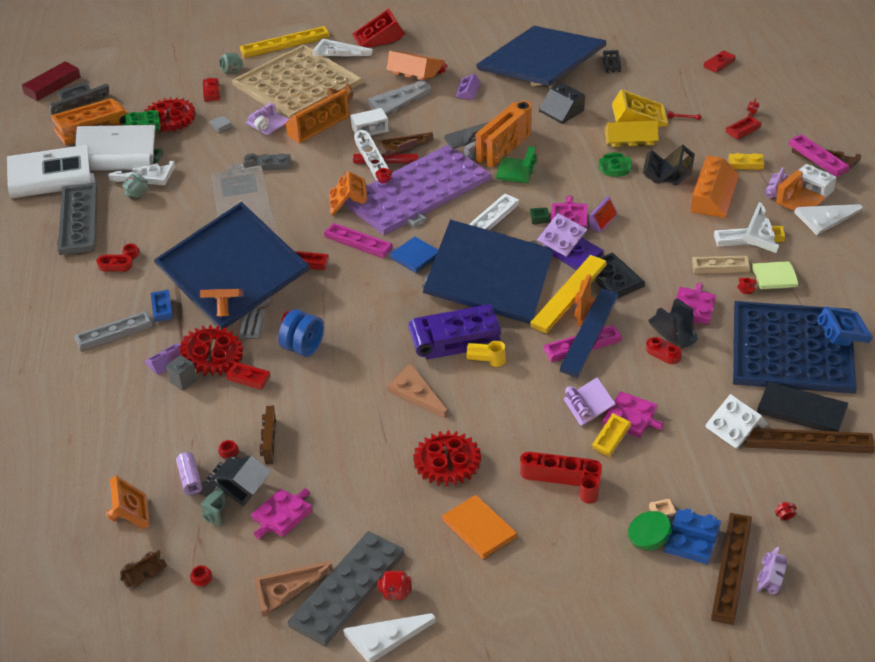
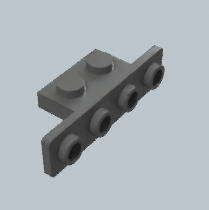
(76, 96)
(463, 137)

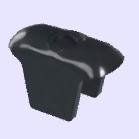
(678, 320)

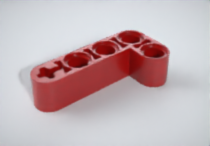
(564, 470)

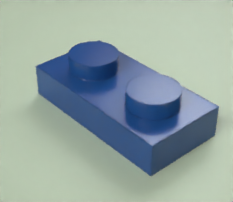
(161, 305)

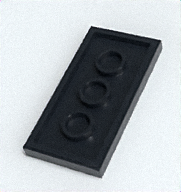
(802, 407)

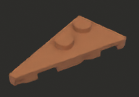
(413, 388)
(282, 586)

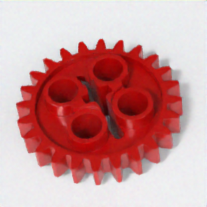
(180, 113)
(198, 346)
(461, 453)

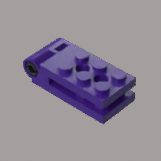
(453, 330)

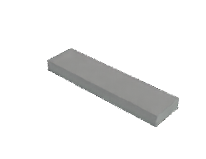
(113, 331)

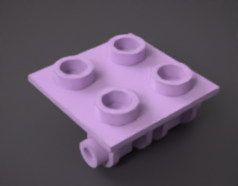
(275, 119)
(561, 234)
(588, 401)

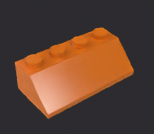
(318, 117)
(714, 188)

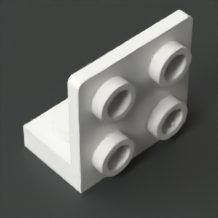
(734, 421)

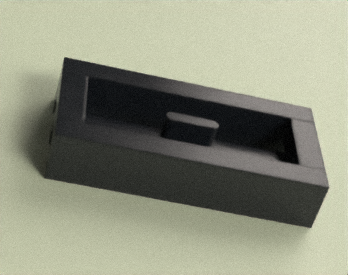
(612, 67)

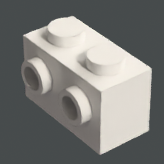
(372, 121)
(818, 180)

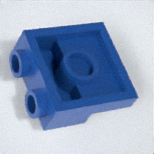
(843, 326)
(693, 536)

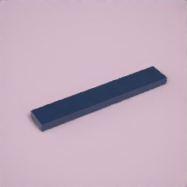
(589, 333)

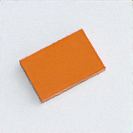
(479, 526)

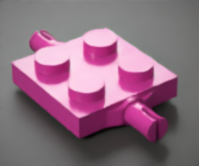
(571, 210)
(699, 301)
(637, 411)
(281, 513)

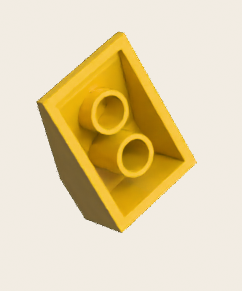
(633, 107)

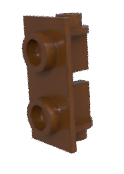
(134, 572)

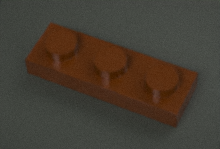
(268, 435)

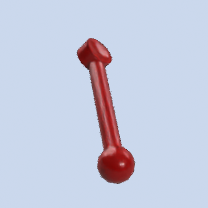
(670, 115)

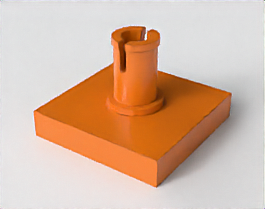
(222, 297)
(128, 503)

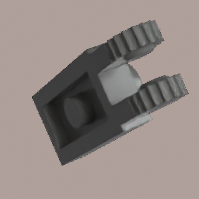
(268, 162)

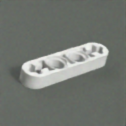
(369, 156)

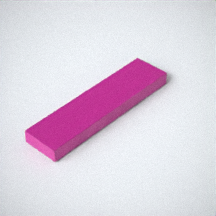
(819, 155)
(358, 240)
(559, 349)

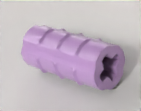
(189, 473)

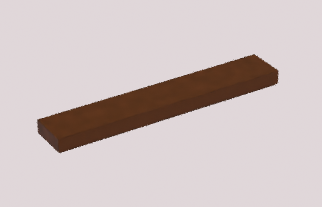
(810, 440)
(731, 569)

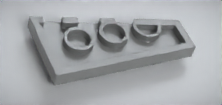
(399, 97)

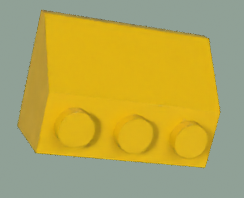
(632, 133)

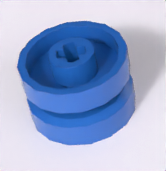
(301, 333)

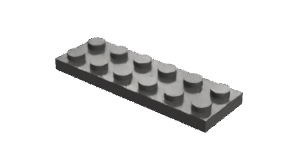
(78, 219)
(345, 588)

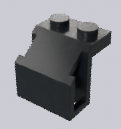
(671, 169)
(237, 478)

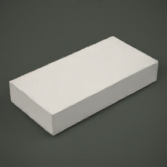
(730, 237)

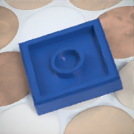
(414, 254)

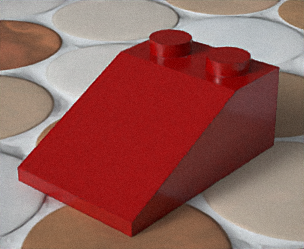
(379, 31)

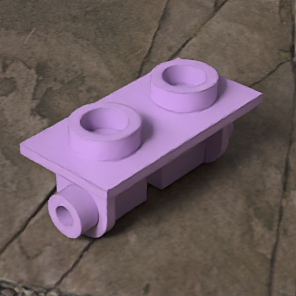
(775, 181)
(773, 564)

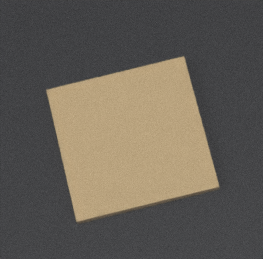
(295, 80)

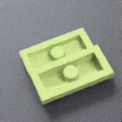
(775, 275)

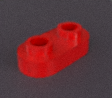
(114, 262)
(663, 350)

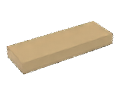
(720, 264)

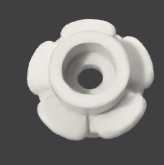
(261, 123)

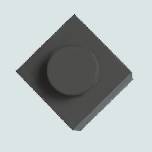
(181, 372)

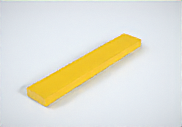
(284, 42)
(566, 295)

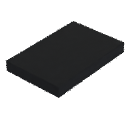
(618, 277)

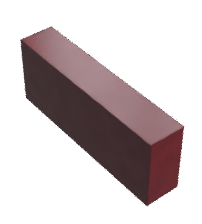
(51, 81)

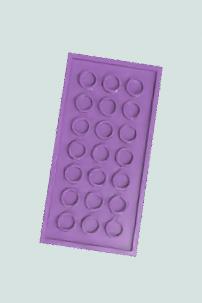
(418, 189)

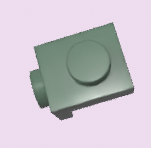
(213, 506)

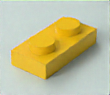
(746, 161)

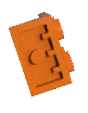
(350, 187)
(793, 195)
(583, 300)

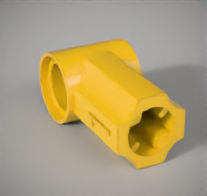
(493, 352)

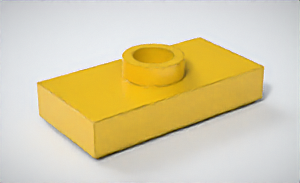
(611, 435)

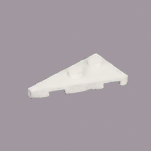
(334, 48)
(153, 174)
(825, 217)
(760, 231)
(382, 637)

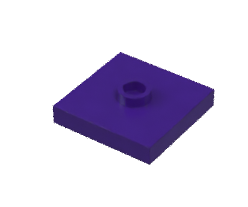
(579, 253)

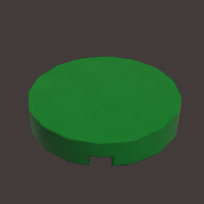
(615, 164)
(649, 530)

